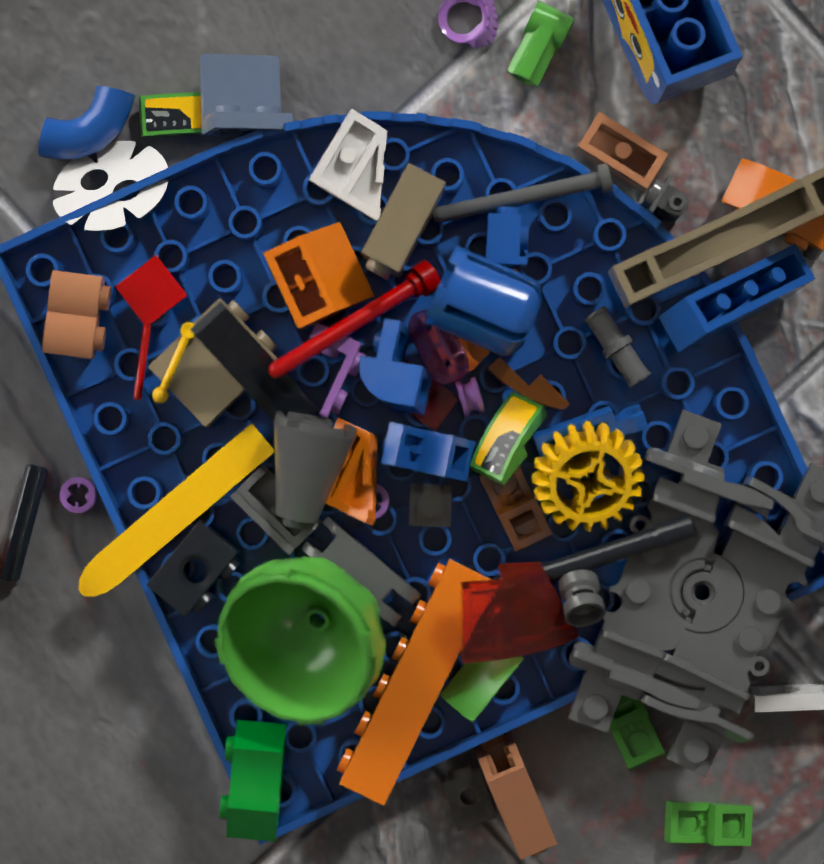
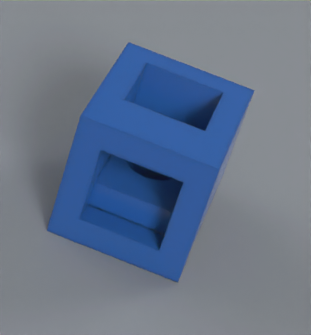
(506, 237)

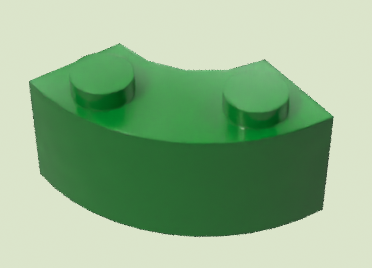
(255, 780)

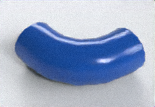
(90, 131)

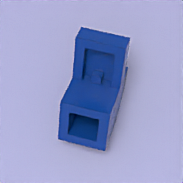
(389, 379)
(427, 451)

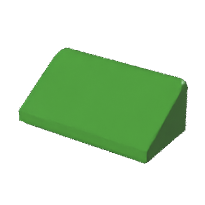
(477, 684)

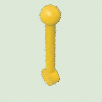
(161, 394)

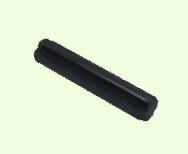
(22, 522)

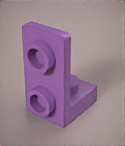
(350, 366)

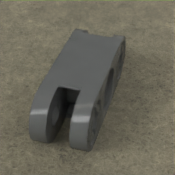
(365, 568)

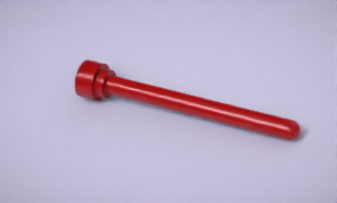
(420, 281)

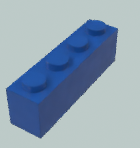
(742, 293)

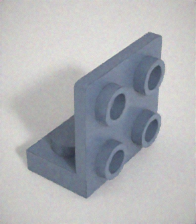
(240, 94)

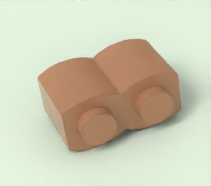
(75, 314)

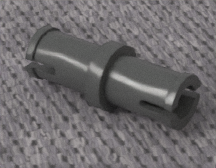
(617, 346)

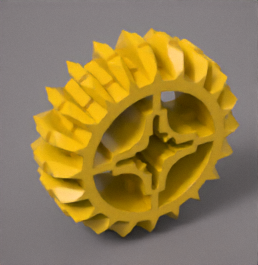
(582, 506)

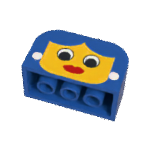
(674, 44)

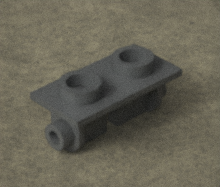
(665, 200)

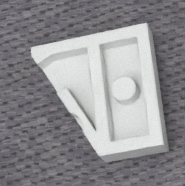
(354, 164)

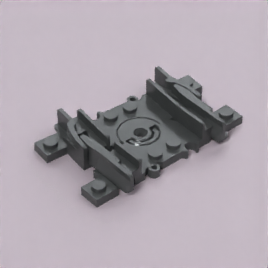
(713, 637)

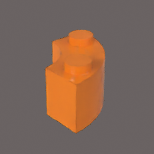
(756, 181)

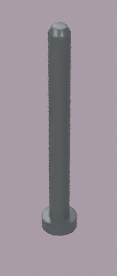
(526, 195)

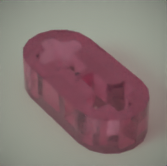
(437, 348)

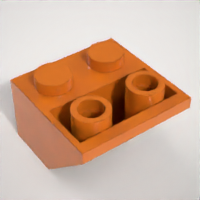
(318, 275)

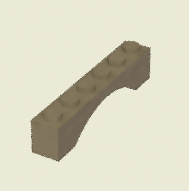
(719, 240)

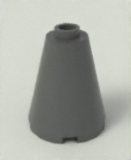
(307, 464)

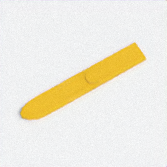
(175, 512)

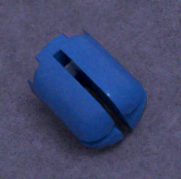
(485, 303)

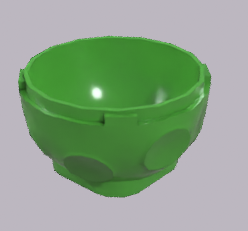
(290, 656)

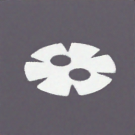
(117, 164)

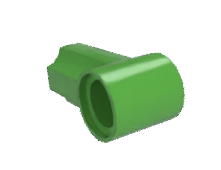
(542, 38)

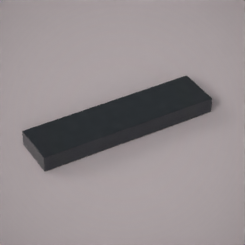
(249, 363)

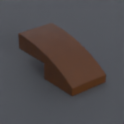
(538, 391)
(517, 510)

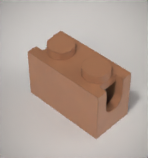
(624, 152)

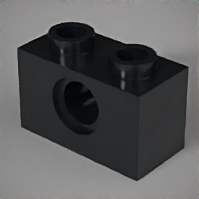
(172, 581)

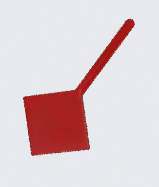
(150, 294)

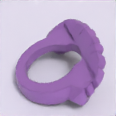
(482, 34)

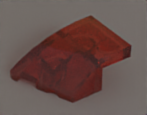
(512, 615)

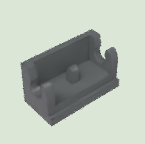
(258, 500)

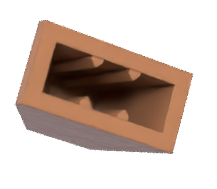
(515, 796)

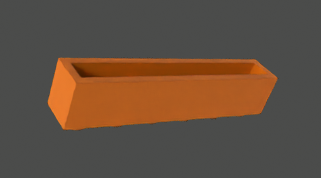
(411, 689)

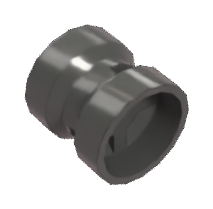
(582, 603)

